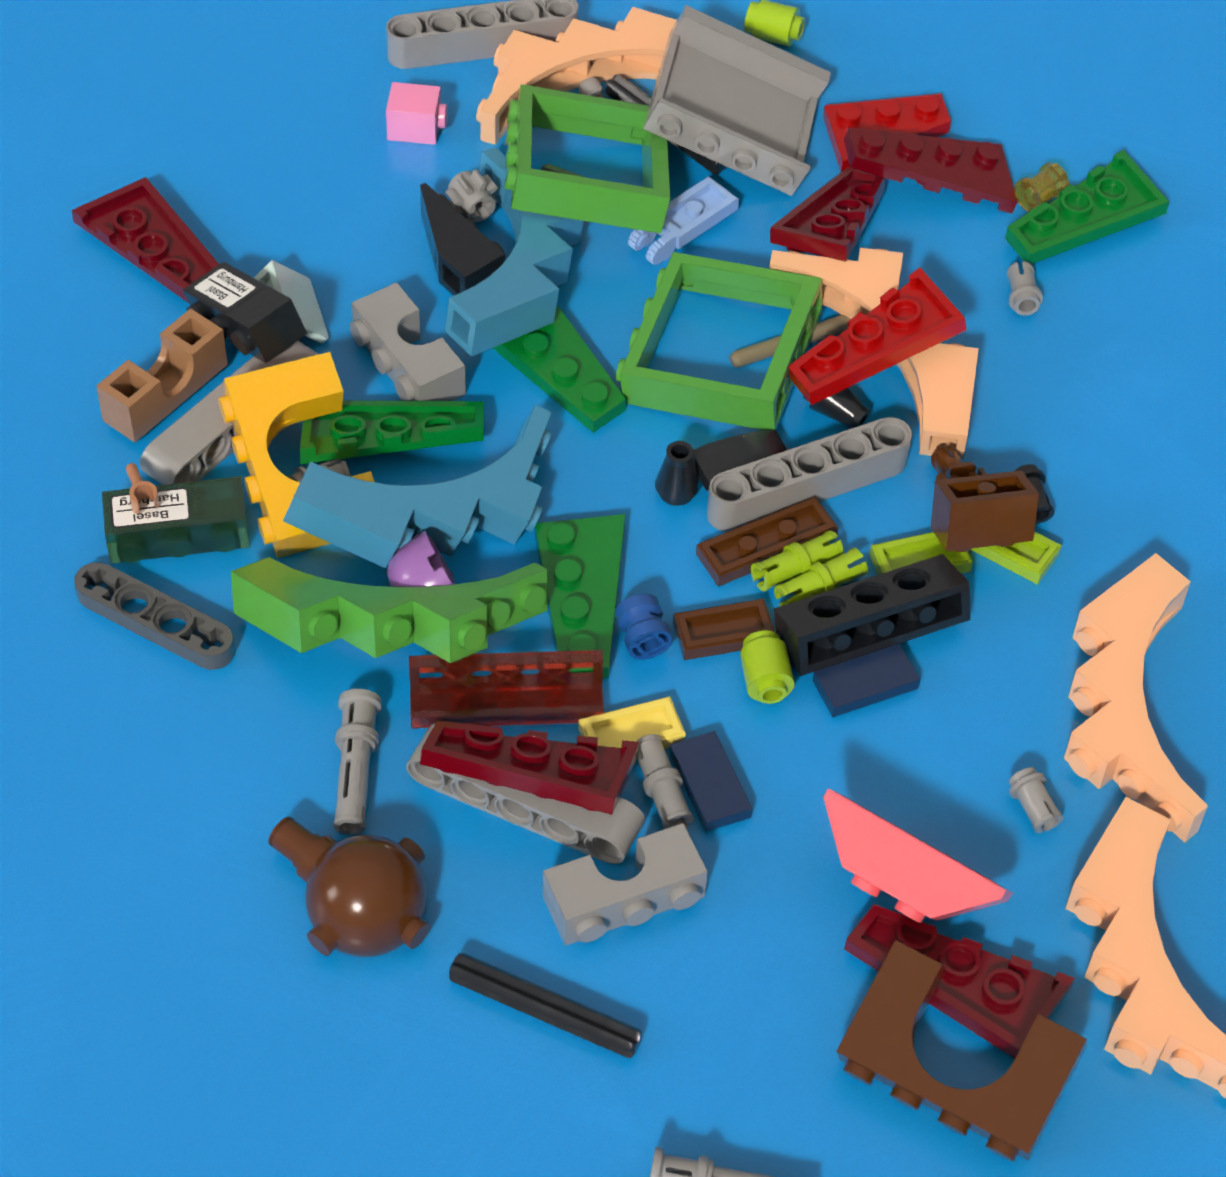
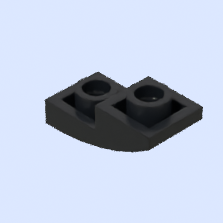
(735, 452)

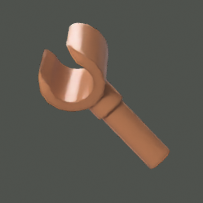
(140, 489)

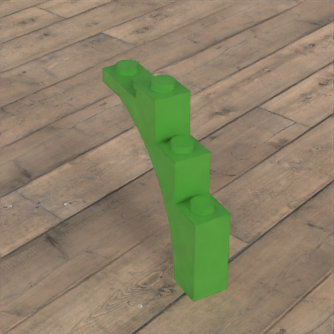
(380, 619)

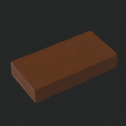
(719, 628)

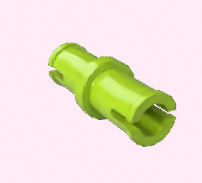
(795, 560)
(822, 577)

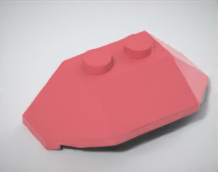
(905, 866)

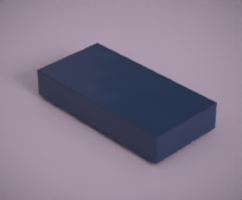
(866, 680)
(710, 781)

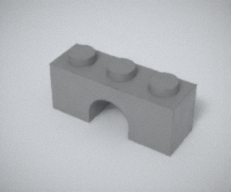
(386, 327)
(590, 904)

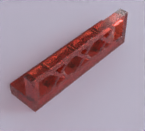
(507, 694)

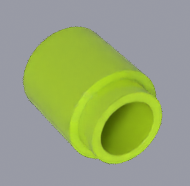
(774, 22)
(766, 667)

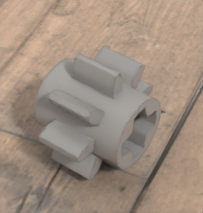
(472, 195)

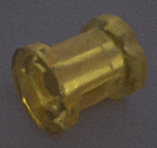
(1041, 187)

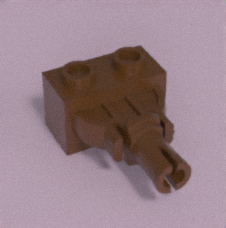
(979, 506)

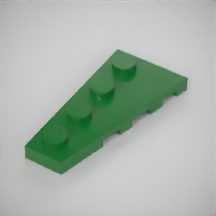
(1097, 207)
(566, 371)
(390, 427)
(582, 581)

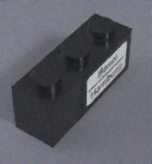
(247, 310)

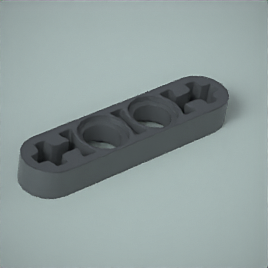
(158, 610)

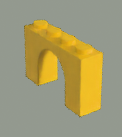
(260, 408)

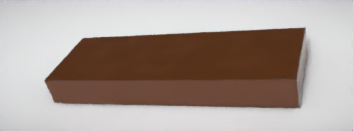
(733, 552)

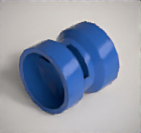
(641, 621)

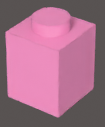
(415, 113)

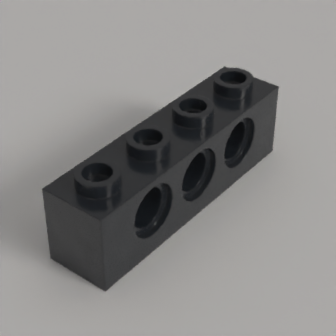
(873, 614)

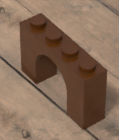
(1006, 1112)

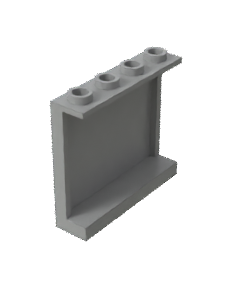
(736, 100)

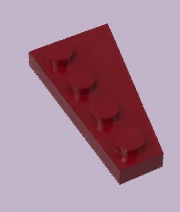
(935, 162)
(832, 216)
(147, 234)
(531, 763)
(978, 988)

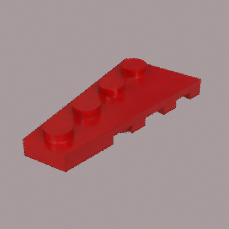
(890, 333)

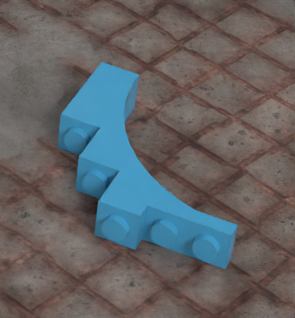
(524, 289)
(381, 518)

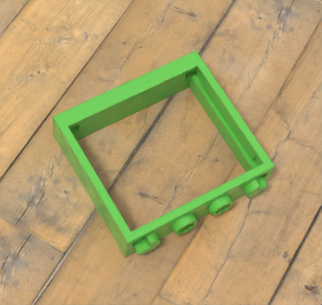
(580, 196)
(710, 398)

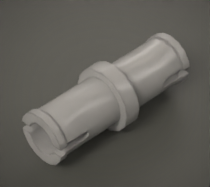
(662, 782)

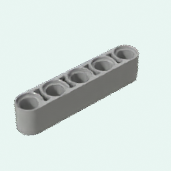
(472, 30)
(200, 436)
(810, 470)
(587, 831)

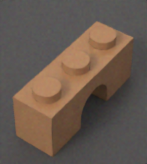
(188, 358)

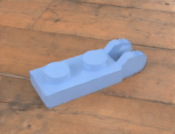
(686, 219)

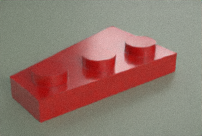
(913, 114)

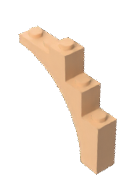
(579, 53)
(937, 377)
(1109, 688)
(1131, 960)

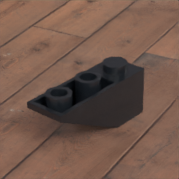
(456, 245)

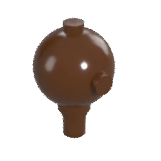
(359, 891)

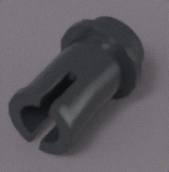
(1038, 479)

